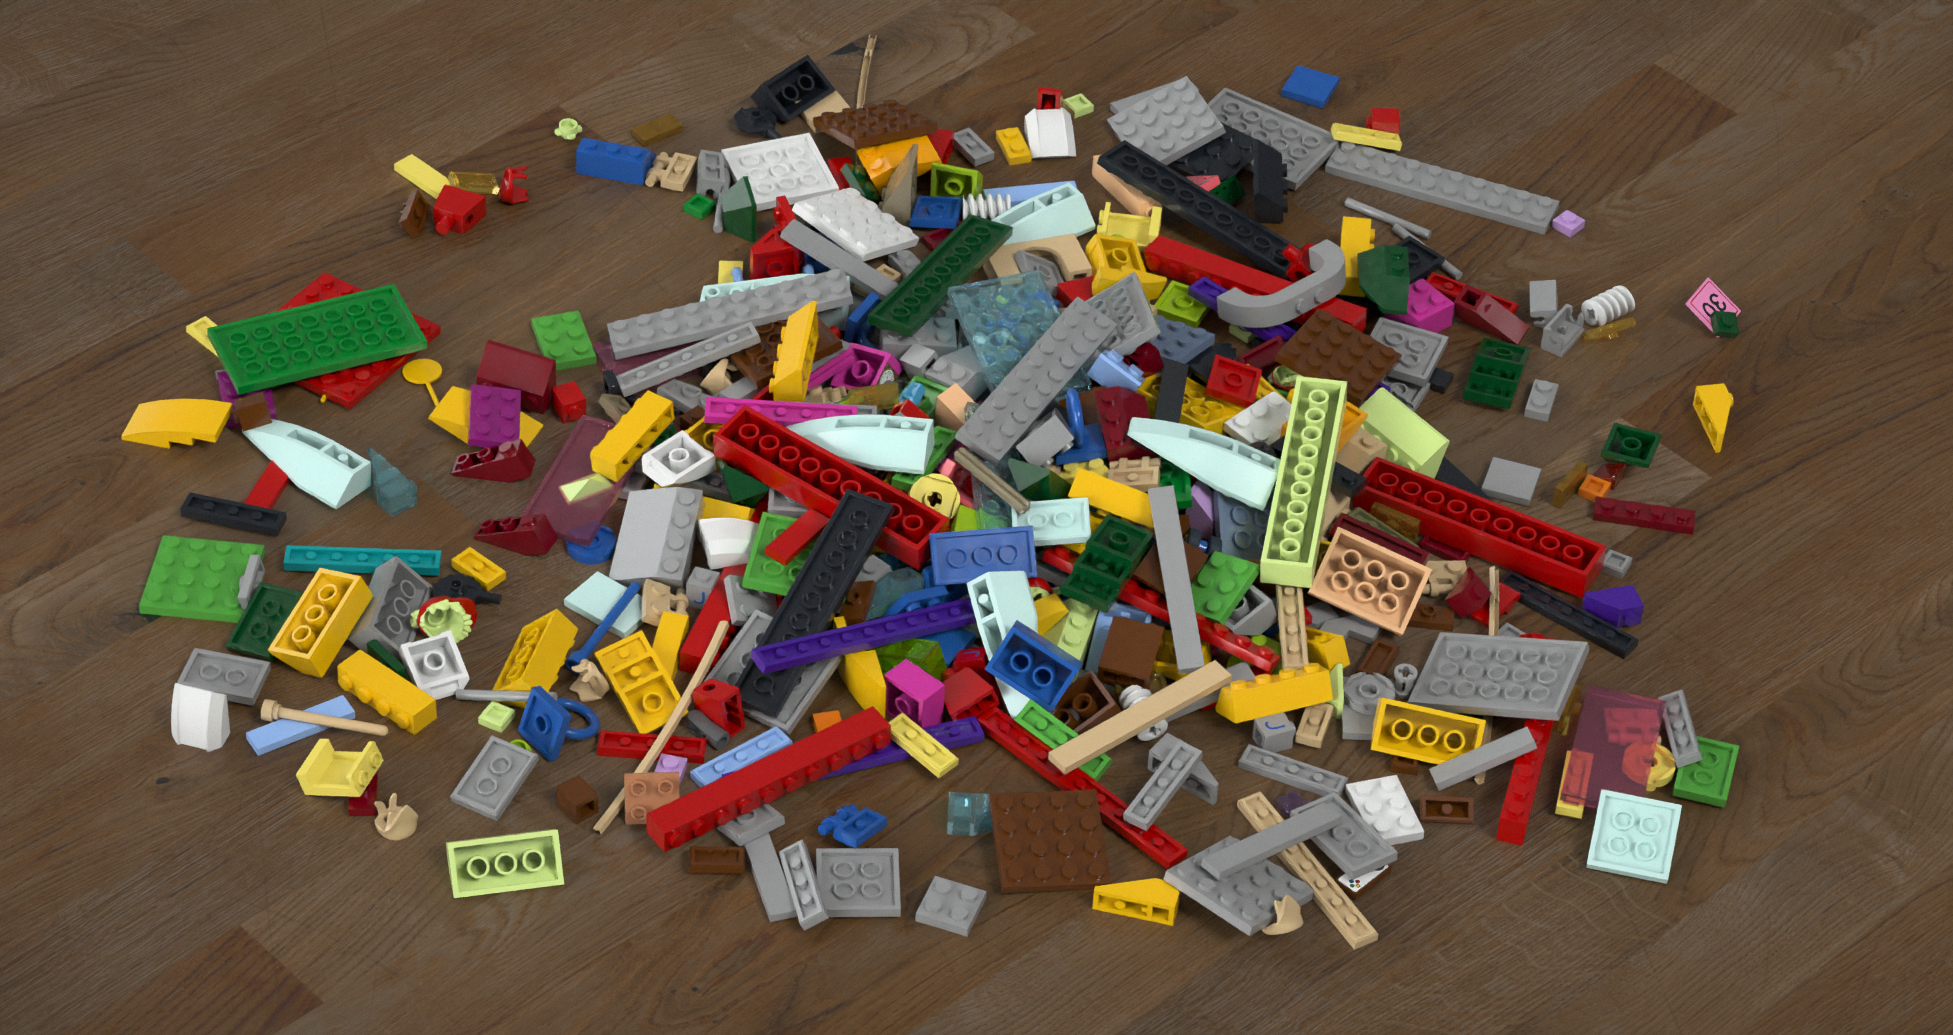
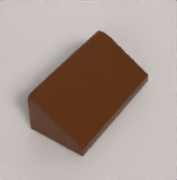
(1446, 809)

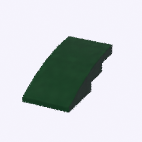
(1496, 373)
(1106, 563)

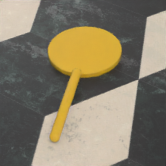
(423, 372)

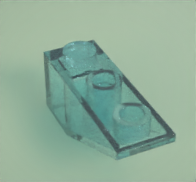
(391, 488)
(891, 588)
(968, 814)

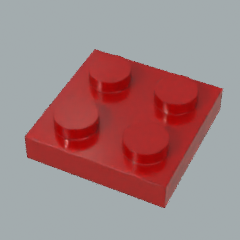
(1233, 381)

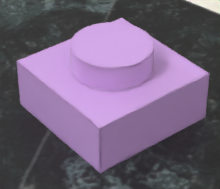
(1568, 223)
(671, 763)

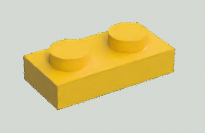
(1013, 146)
(479, 567)

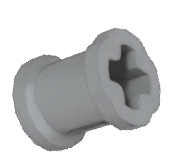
(1407, 681)

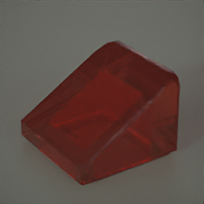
(1611, 473)

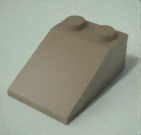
(901, 189)

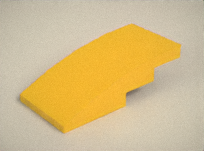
(453, 416)
(177, 421)
(863, 676)
(639, 682)

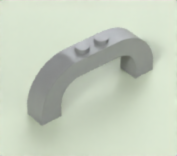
(1274, 309)

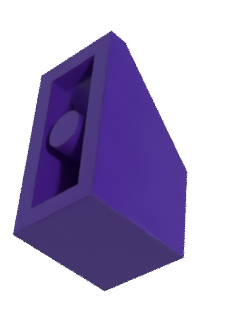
(1615, 605)

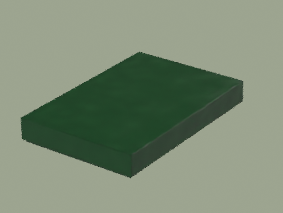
(262, 620)

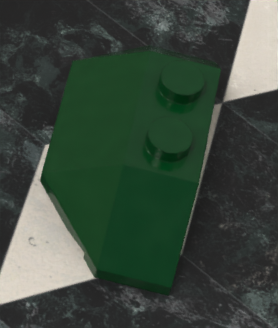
(1385, 277)

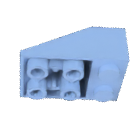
(1112, 372)
(1102, 628)

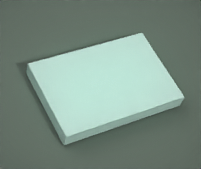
(1056, 521)
(597, 598)

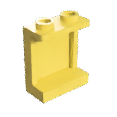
(1135, 227)
(338, 772)

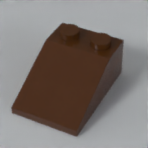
(1085, 704)

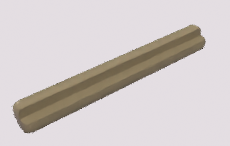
(992, 480)

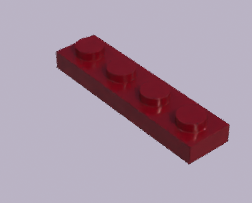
(1644, 515)
(1380, 538)

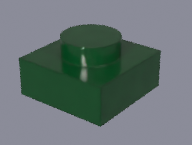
(1724, 324)

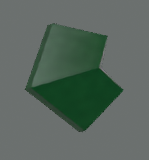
(740, 210)
(1630, 446)
(1038, 482)
(740, 485)

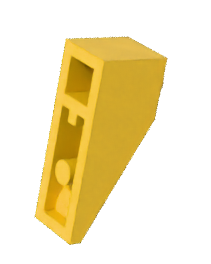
(1713, 409)
(1325, 648)
(1141, 899)

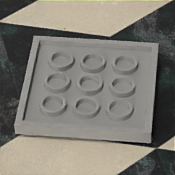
(1168, 122)
(807, 688)
(1242, 897)

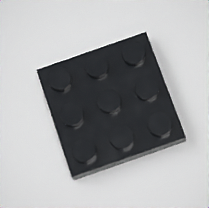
(1220, 157)

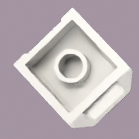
(1050, 133)
(678, 461)
(726, 540)
(435, 665)
(199, 717)

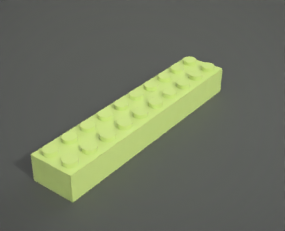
(1303, 482)

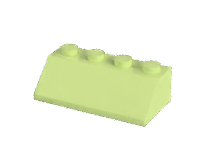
(1408, 437)
(1074, 630)
(505, 863)

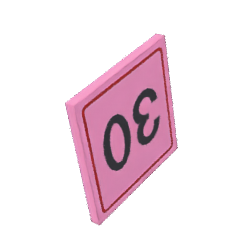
(1707, 299)

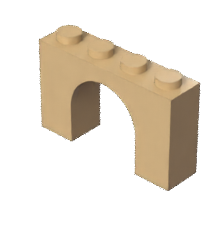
(1062, 250)

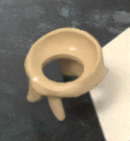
(718, 378)
(590, 683)
(400, 820)
(1287, 917)

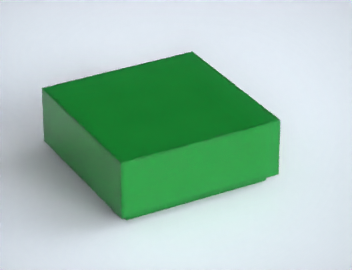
(699, 206)

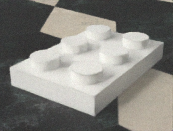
(1260, 421)
(1386, 809)

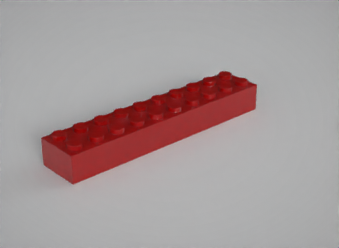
(821, 479)
(1485, 527)

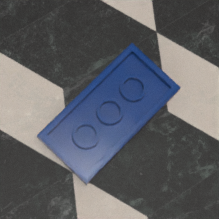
(969, 554)

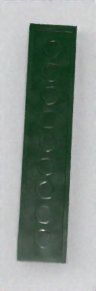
(946, 266)

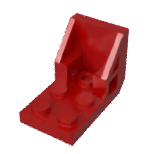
(772, 254)

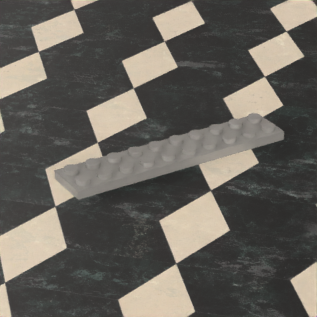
(1442, 187)
(727, 312)
(1035, 381)

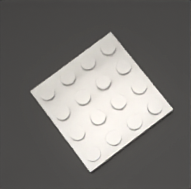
(781, 168)
(856, 224)

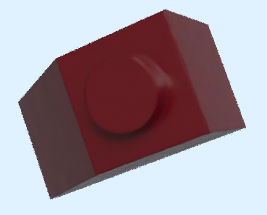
(1468, 594)

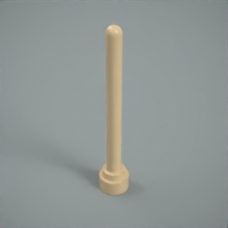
(273, 711)

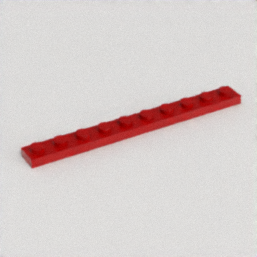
(1152, 603)
(1035, 754)

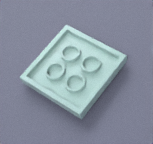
(1634, 836)

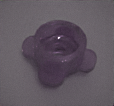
(1290, 801)

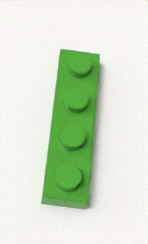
(944, 443)
(1055, 734)

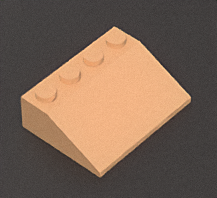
(1370, 581)

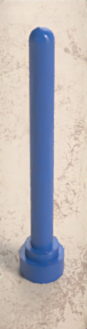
(575, 657)

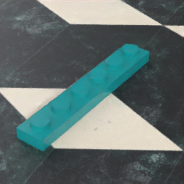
(358, 559)

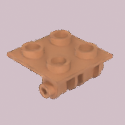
(648, 792)

